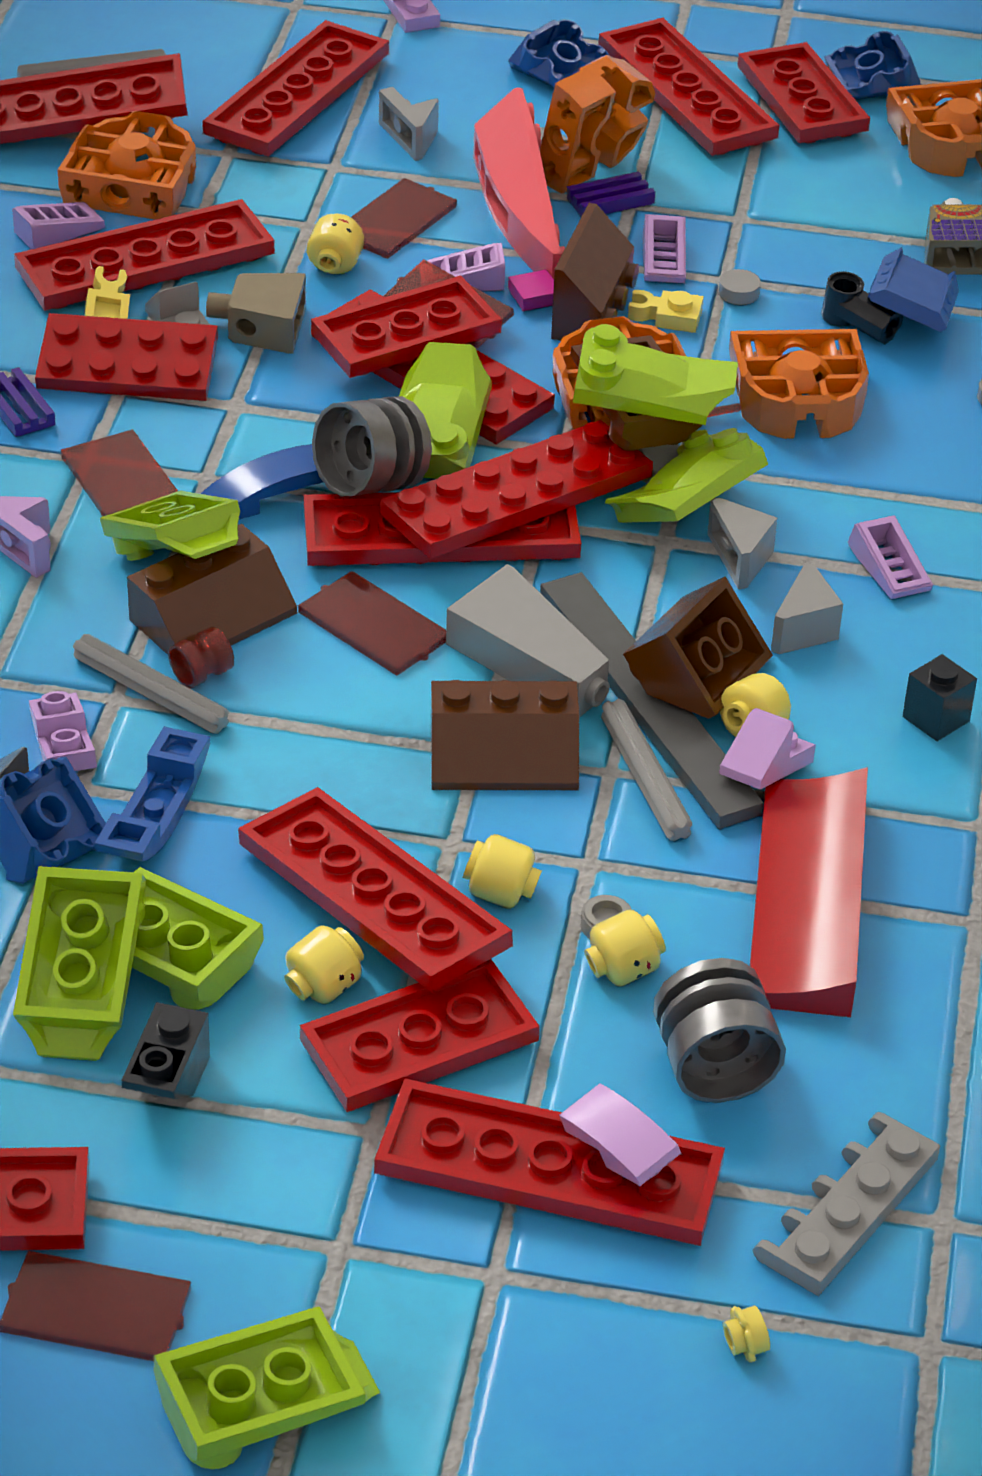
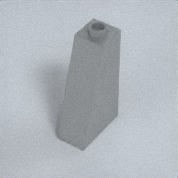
(525, 637)

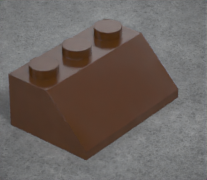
(592, 274)
(228, 589)
(698, 650)
(504, 735)

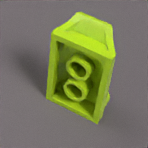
(648, 380)
(453, 396)
(698, 474)
(178, 522)
(193, 943)
(78, 959)
(259, 1384)

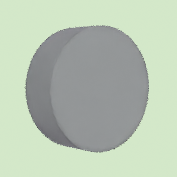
(739, 287)
(599, 909)

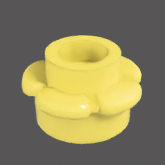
(746, 1332)

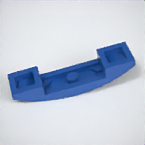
(267, 477)
(159, 799)

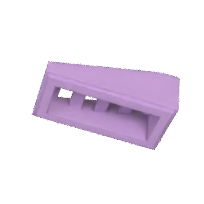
(54, 223)
(665, 230)
(479, 266)
(888, 532)

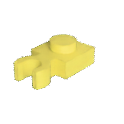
(107, 296)
(671, 311)

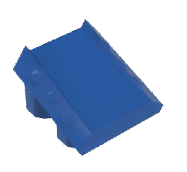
(554, 52)
(874, 66)
(915, 290)
(45, 819)

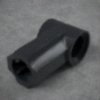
(848, 305)

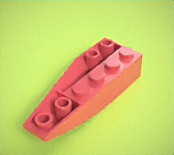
(515, 180)

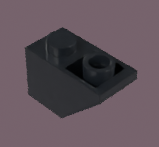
(170, 1053)

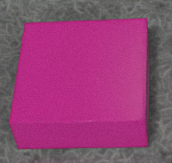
(532, 289)

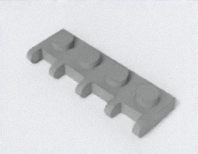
(852, 1206)

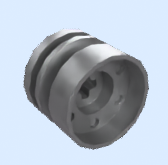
(371, 446)
(719, 1030)

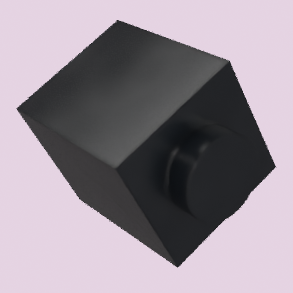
(939, 697)

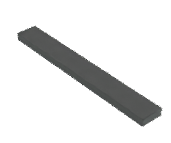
(670, 728)

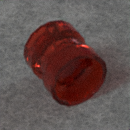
(198, 658)

